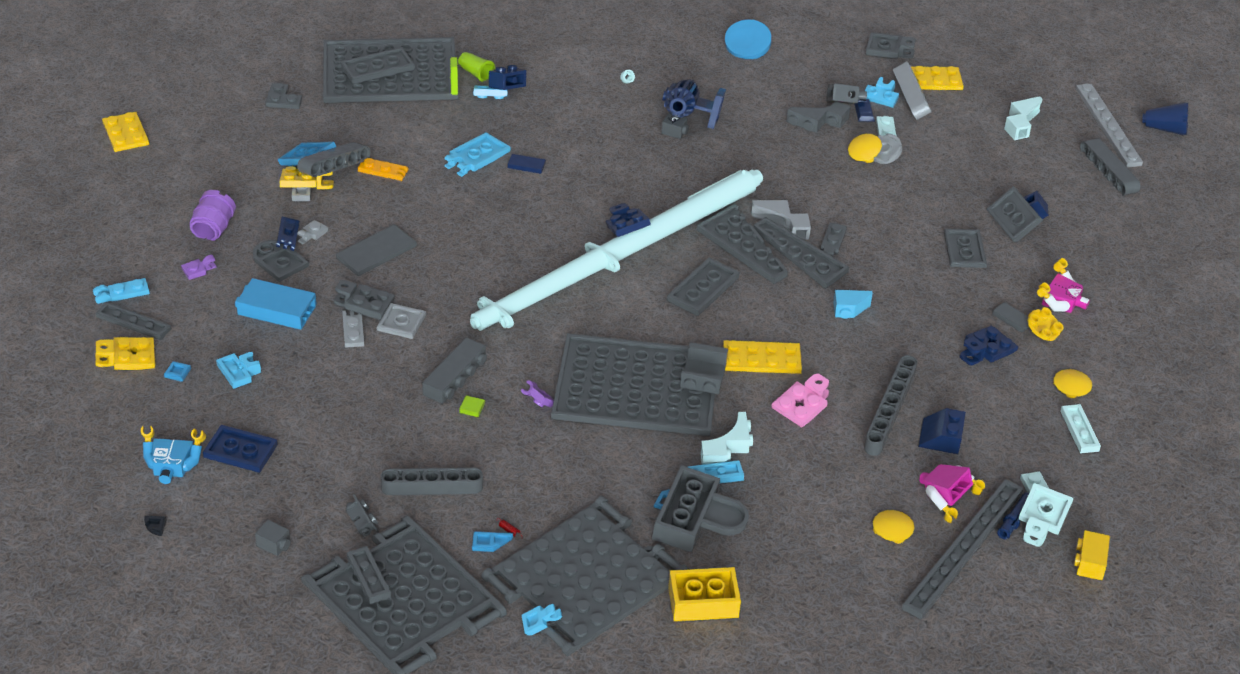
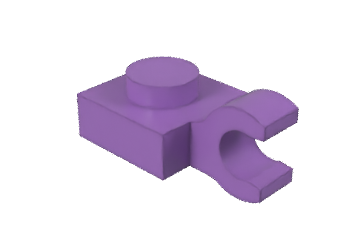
(196, 268)
(540, 397)

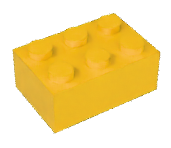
(704, 594)

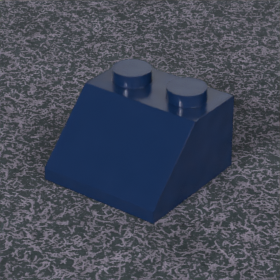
(943, 431)

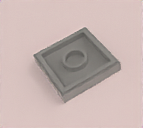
(401, 320)

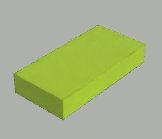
(454, 76)

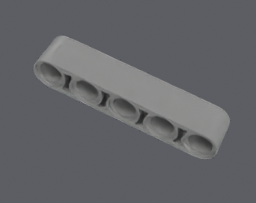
(912, 90)

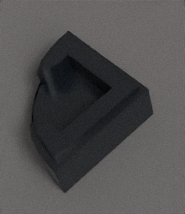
(155, 524)

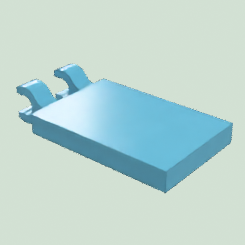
(476, 153)

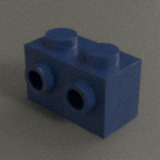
(507, 78)

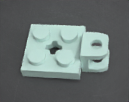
(1039, 521)

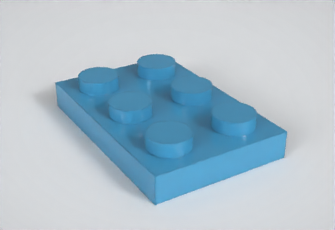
(304, 149)

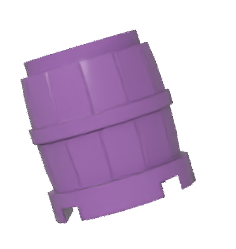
(212, 215)

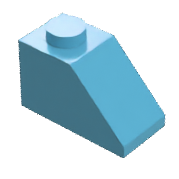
(851, 302)

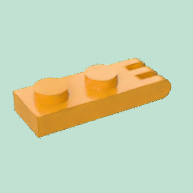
(383, 169)

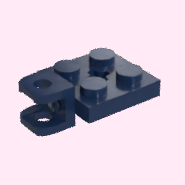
(626, 220)
(987, 344)

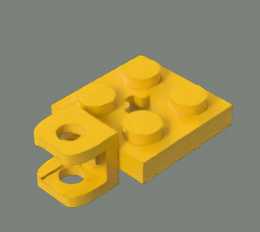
(293, 178)
(120, 354)

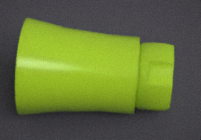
(476, 66)

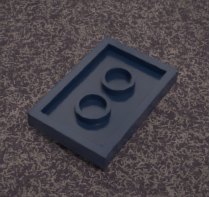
(240, 448)

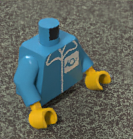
(171, 457)

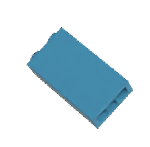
(276, 303)

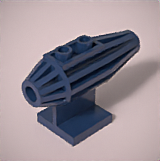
(684, 97)

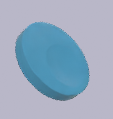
(748, 39)

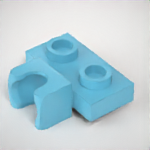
(882, 93)
(240, 370)

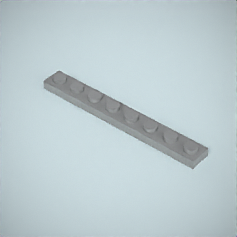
(1109, 125)

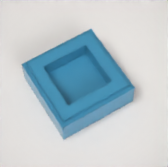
(177, 371)

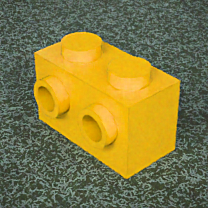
(1092, 555)

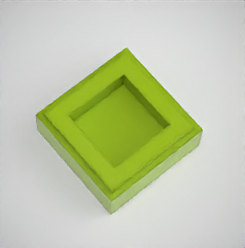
(472, 406)

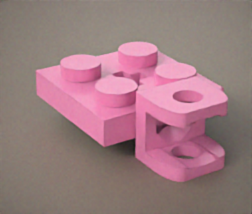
(811, 395)

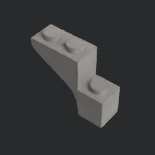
(779, 212)

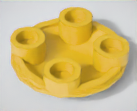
(865, 147)
(1044, 324)
(1072, 383)
(893, 525)

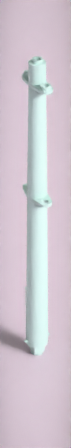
(604, 256)

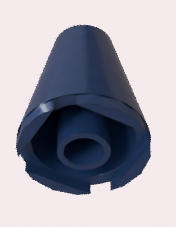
(1168, 118)

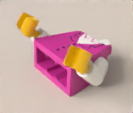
(1063, 291)
(947, 485)

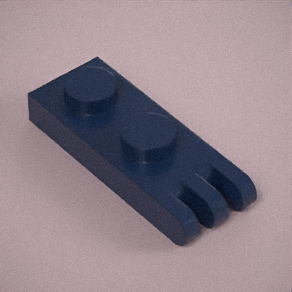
(287, 233)

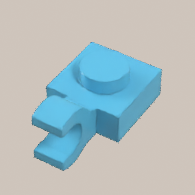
(537, 618)

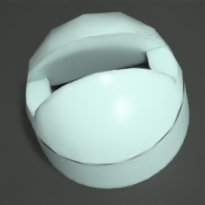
(628, 79)

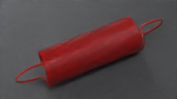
(508, 527)

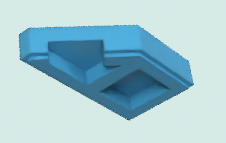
(490, 541)

